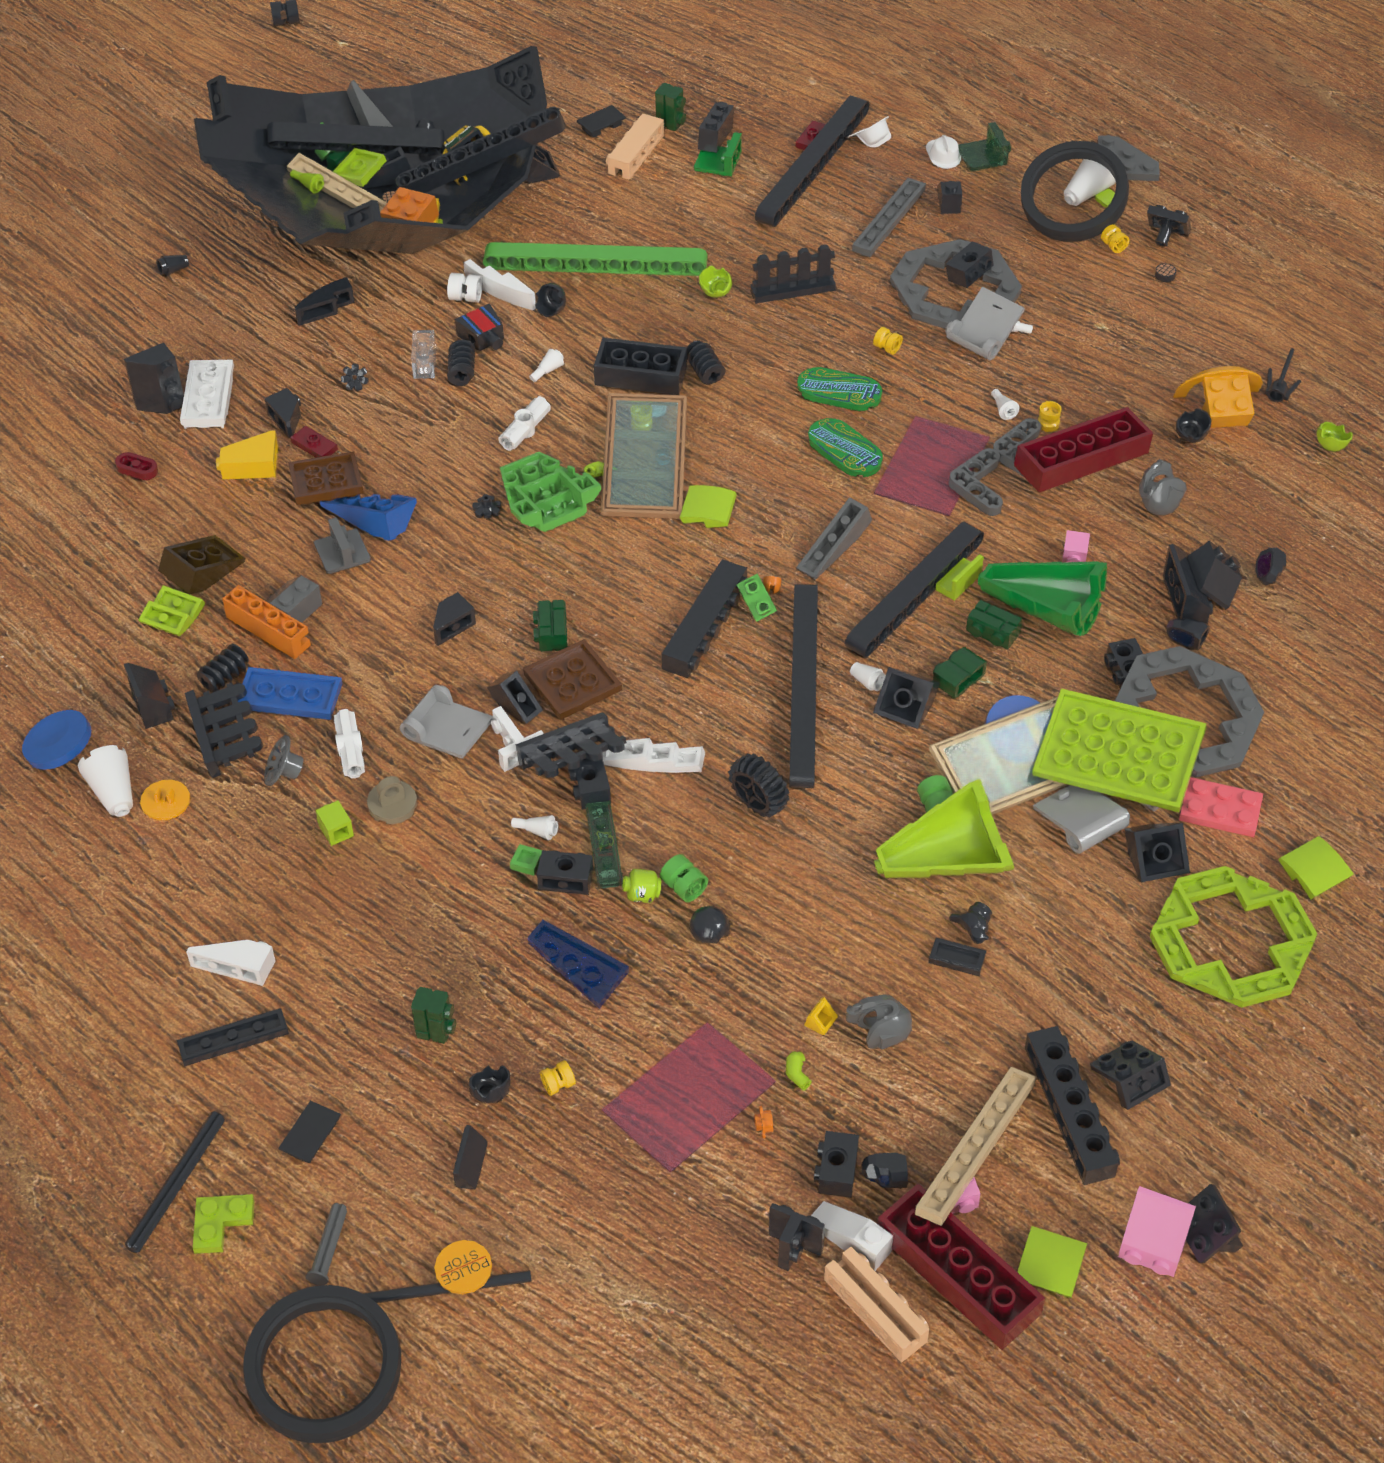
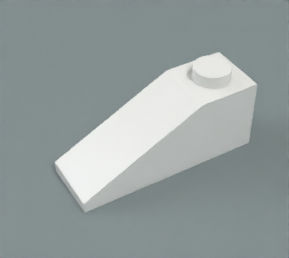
(237, 959)
(855, 1231)

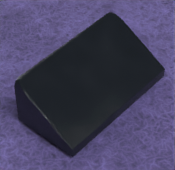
(469, 1159)

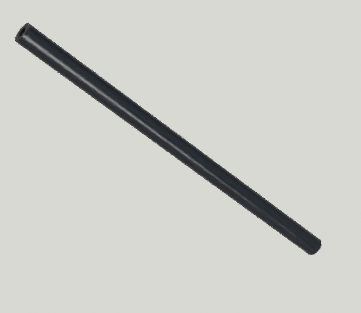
(437, 1289)

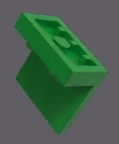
(724, 160)

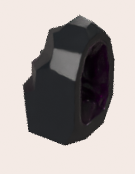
(1270, 565)

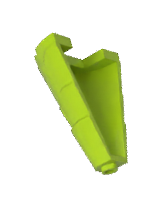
(947, 840)

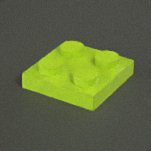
(360, 166)

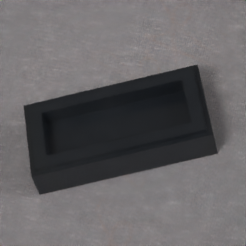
(957, 956)

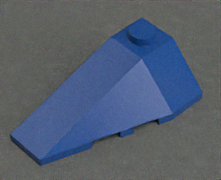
(375, 515)

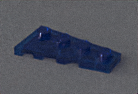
(581, 964)

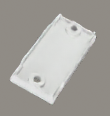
(207, 393)

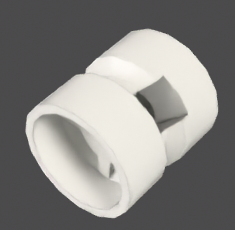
(457, 287)

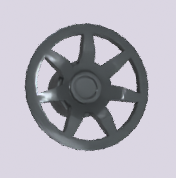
(286, 763)

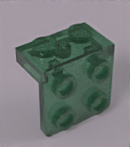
(988, 152)

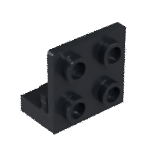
(1134, 1071)

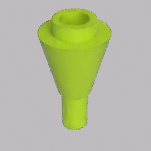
(312, 181)

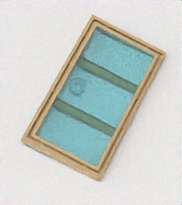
(999, 756)

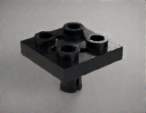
(1168, 223)

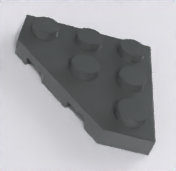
(1136, 163)

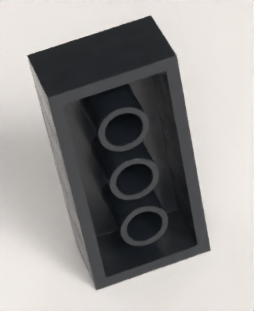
(640, 366)

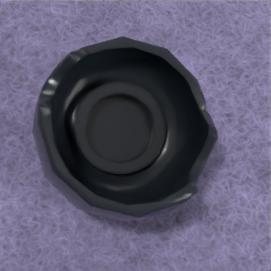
(550, 300)
(1193, 425)
(709, 924)
(490, 1084)

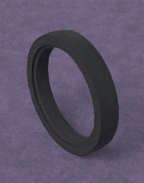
(1061, 153)
(282, 1313)

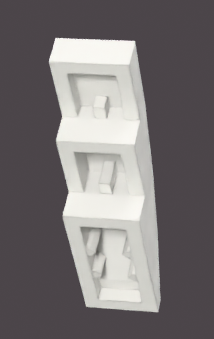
(502, 286)
(650, 757)

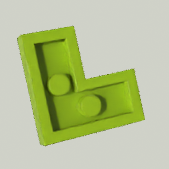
(216, 1213)

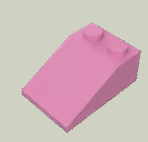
(1156, 1231)

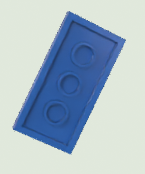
(291, 692)

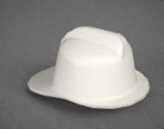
(874, 135)
(944, 152)

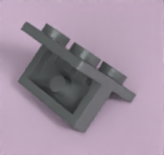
(341, 549)

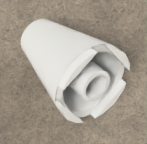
(1087, 182)
(109, 778)

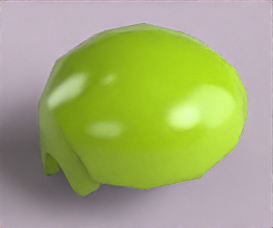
(715, 282)
(1333, 437)

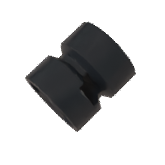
(291, 10)

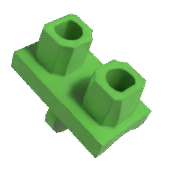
(756, 597)

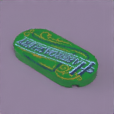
(839, 388)
(845, 447)

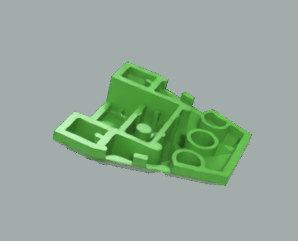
(545, 492)

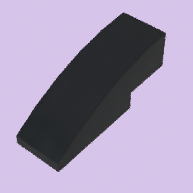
(324, 301)

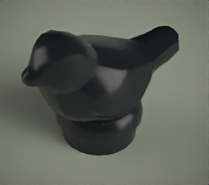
(975, 921)

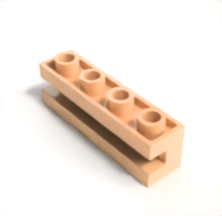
(635, 146)
(877, 1304)

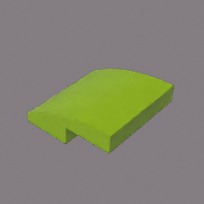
(708, 505)
(172, 611)
(1316, 867)
(1052, 1261)

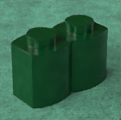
(959, 672)

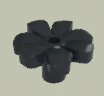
(354, 382)
(486, 506)

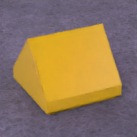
(821, 1017)

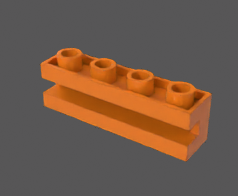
(266, 621)

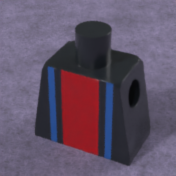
(481, 328)

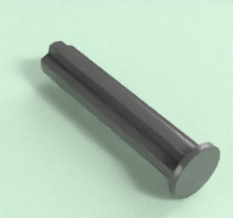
(327, 1245)

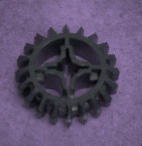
(758, 785)

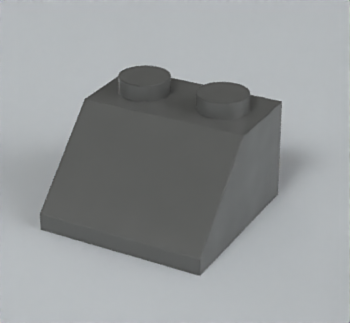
(297, 598)

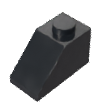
(950, 197)
(284, 410)
(452, 618)
(515, 697)

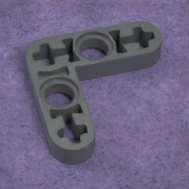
(1008, 456)
(964, 481)

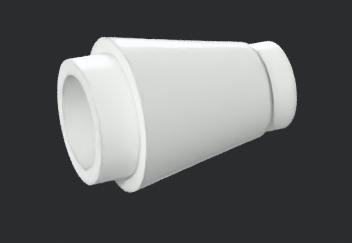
(869, 676)

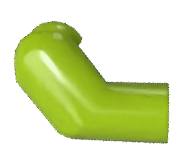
(594, 469)
(794, 1070)

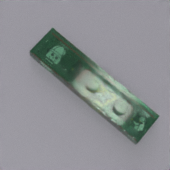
(604, 845)

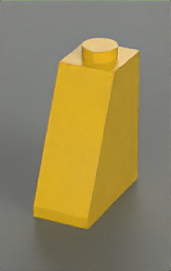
(249, 458)

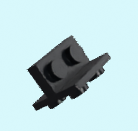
(1212, 1226)
(794, 1234)

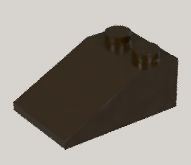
(199, 563)

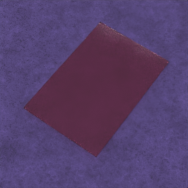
(924, 464)
(688, 1096)

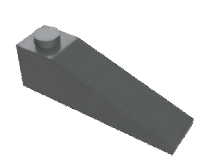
(365, 109)
(836, 538)

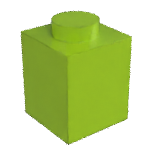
(334, 823)

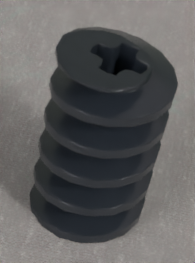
(461, 362)
(705, 362)
(220, 668)

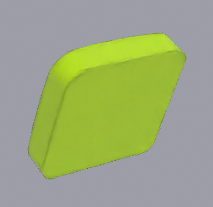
(1105, 197)

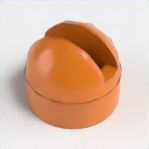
(772, 582)

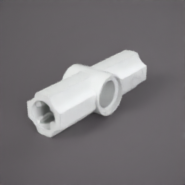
(524, 423)
(349, 743)

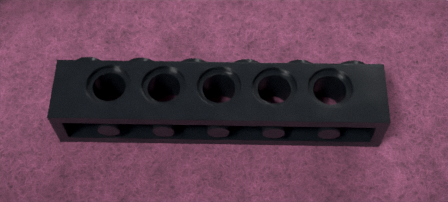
(1090, 1165)

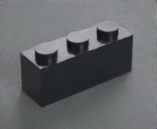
(716, 127)

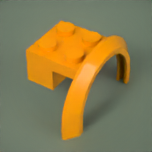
(1226, 394)

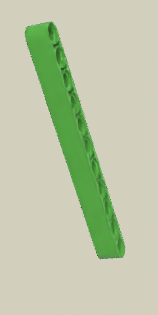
(595, 258)

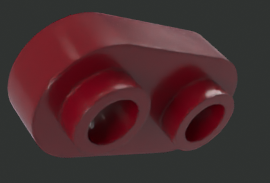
(136, 466)

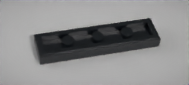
(232, 1037)

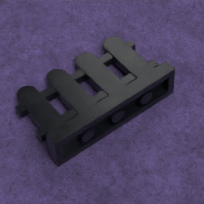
(793, 285)
(221, 736)
(564, 740)

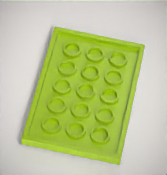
(1119, 750)

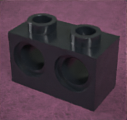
(1120, 658)

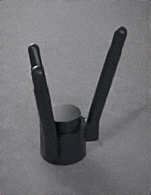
(1278, 390)

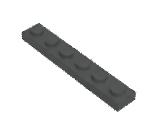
(888, 217)

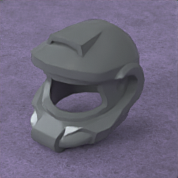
(1162, 496)
(889, 1026)

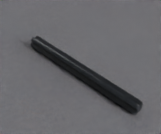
(174, 1182)

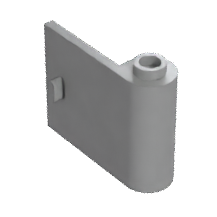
(985, 326)
(444, 724)
(1084, 816)

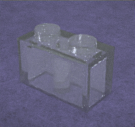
(423, 354)

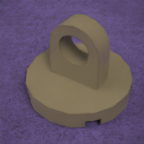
(392, 801)

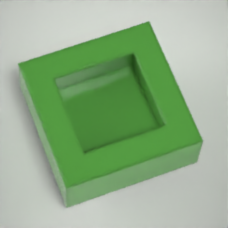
(526, 860)

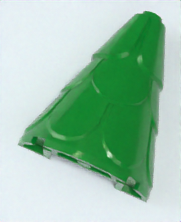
(1053, 591)

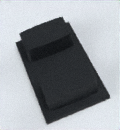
(606, 117)
(309, 1132)

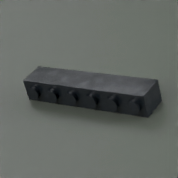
(704, 619)

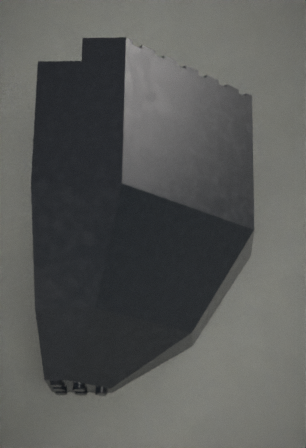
(486, 97)

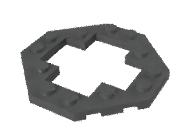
(938, 255)
(1204, 673)

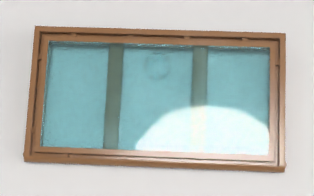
(644, 456)

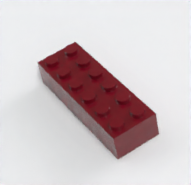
(1083, 449)
(963, 1270)

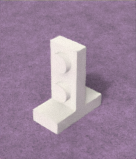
(502, 724)

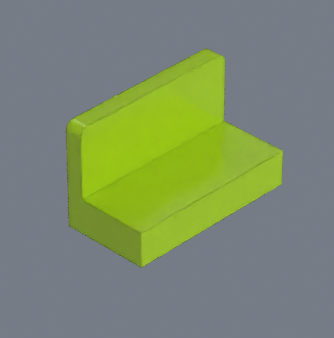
(960, 577)

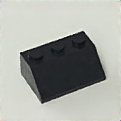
(155, 380)
(1183, 589)

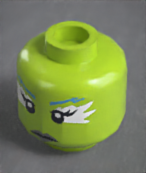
(642, 885)

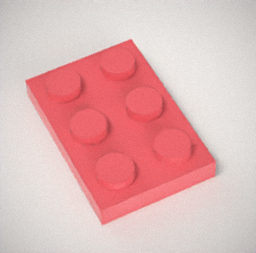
(1221, 807)

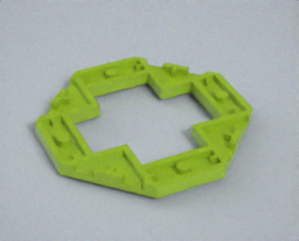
(1213, 976)

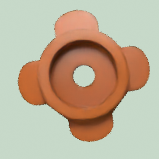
(763, 1121)

